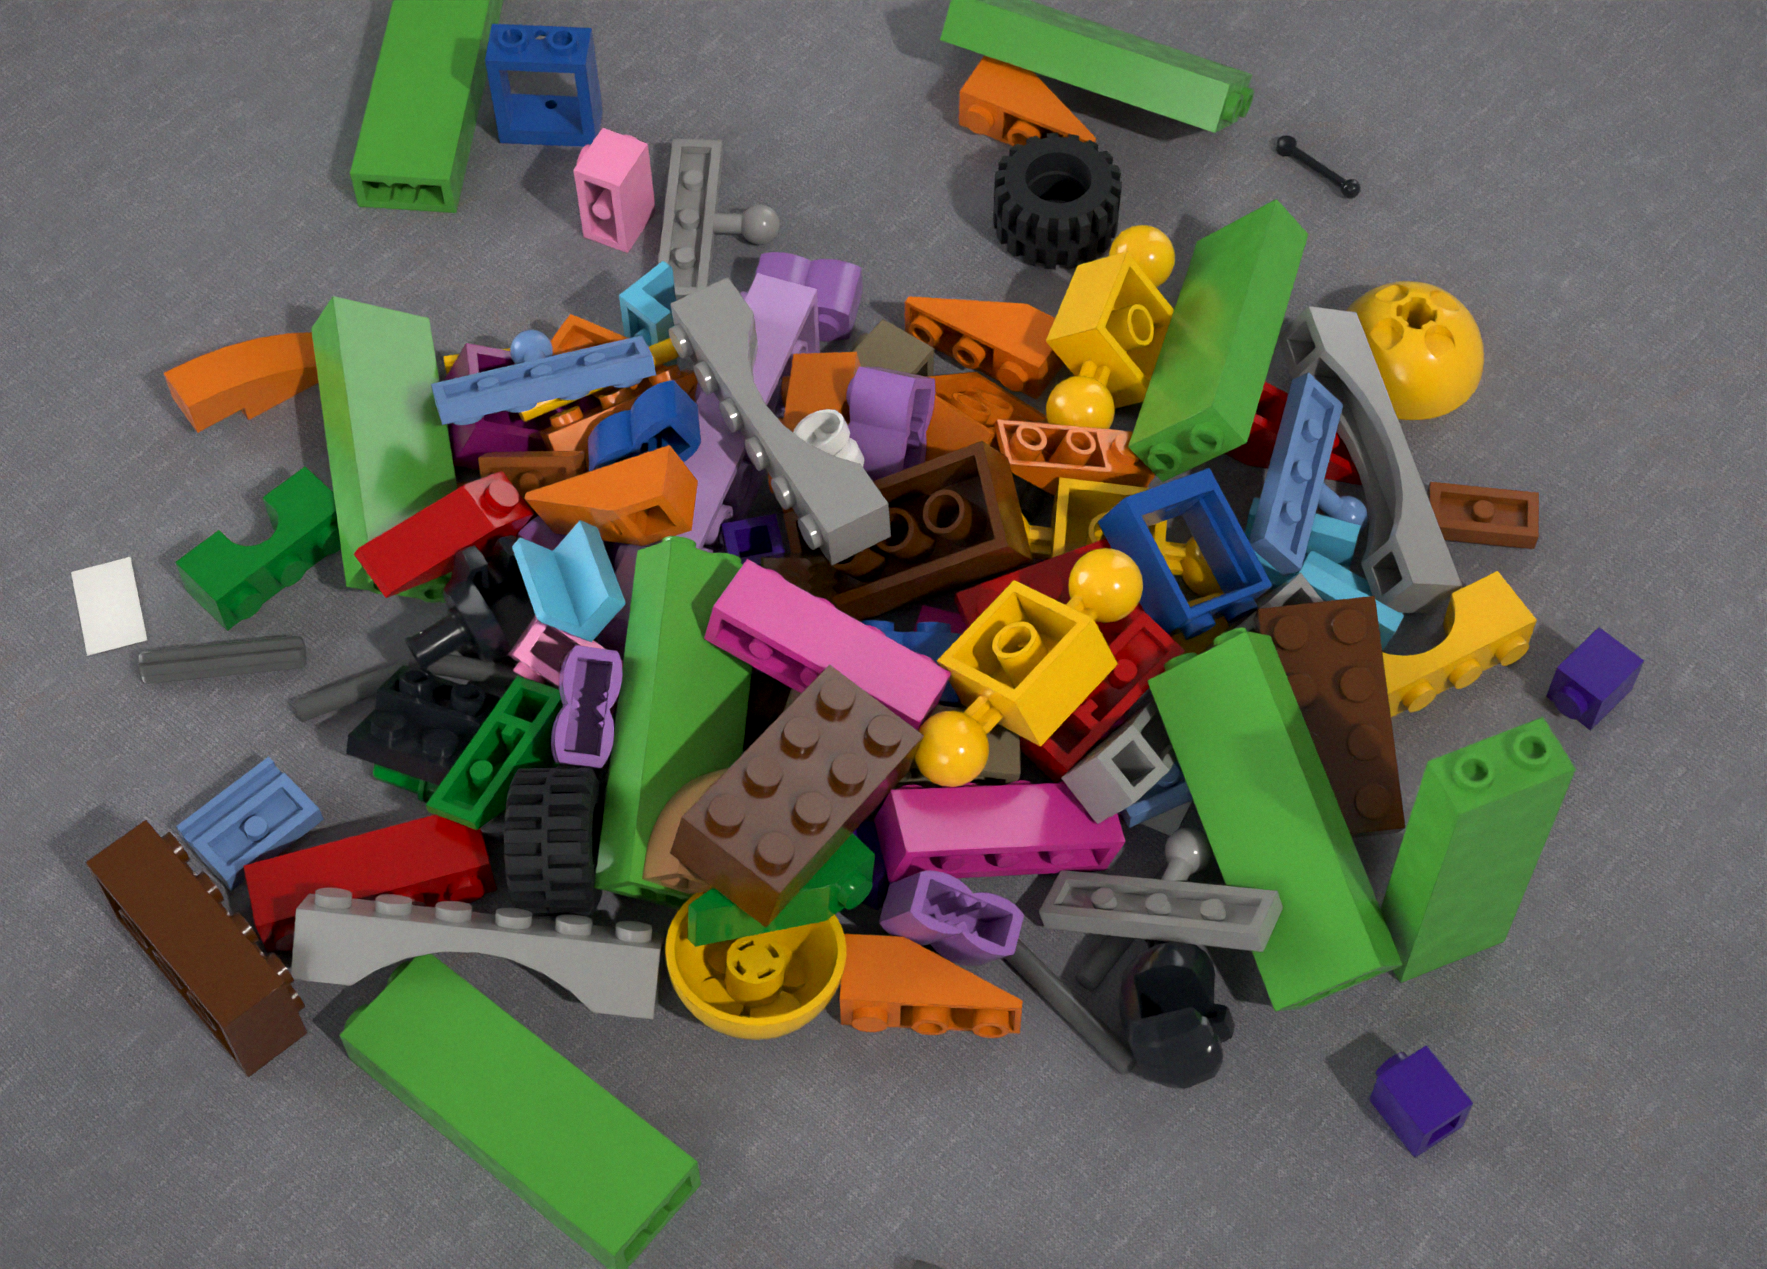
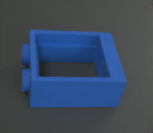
(544, 118)
(1218, 537)

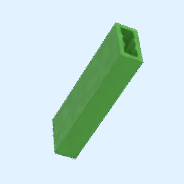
(1102, 60)
(423, 105)
(1219, 342)
(380, 426)
(675, 709)
(1273, 816)
(1473, 845)
(521, 1110)

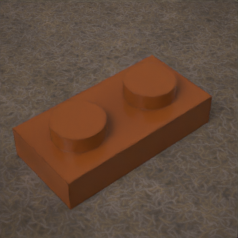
(533, 468)
(1486, 514)

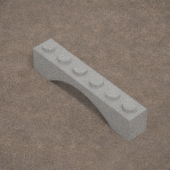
(830, 495)
(1405, 548)
(1140, 747)
(602, 966)

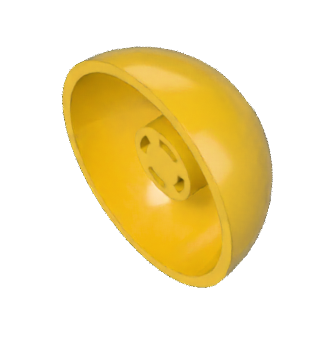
(1422, 347)
(757, 982)

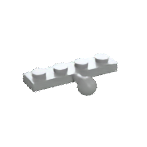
(693, 217)
(1165, 907)

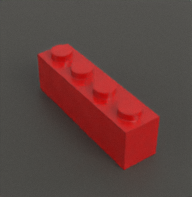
(415, 859)

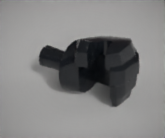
(485, 608)
(1173, 1014)

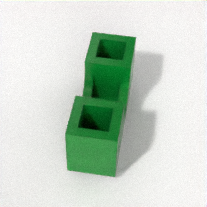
(237, 579)

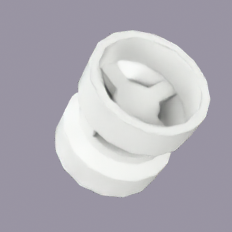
(830, 433)

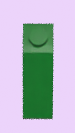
(510, 739)
(837, 885)

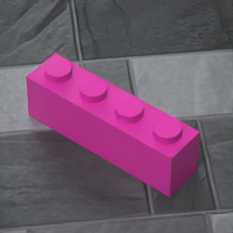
(800, 634)
(993, 831)

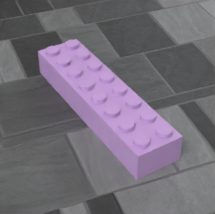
(725, 475)

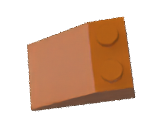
(967, 410)

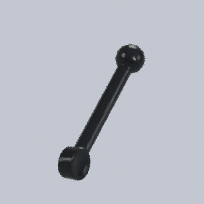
(1287, 147)

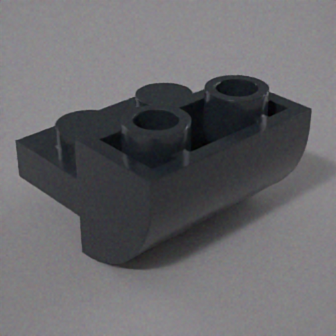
(420, 724)

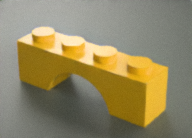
(1481, 627)

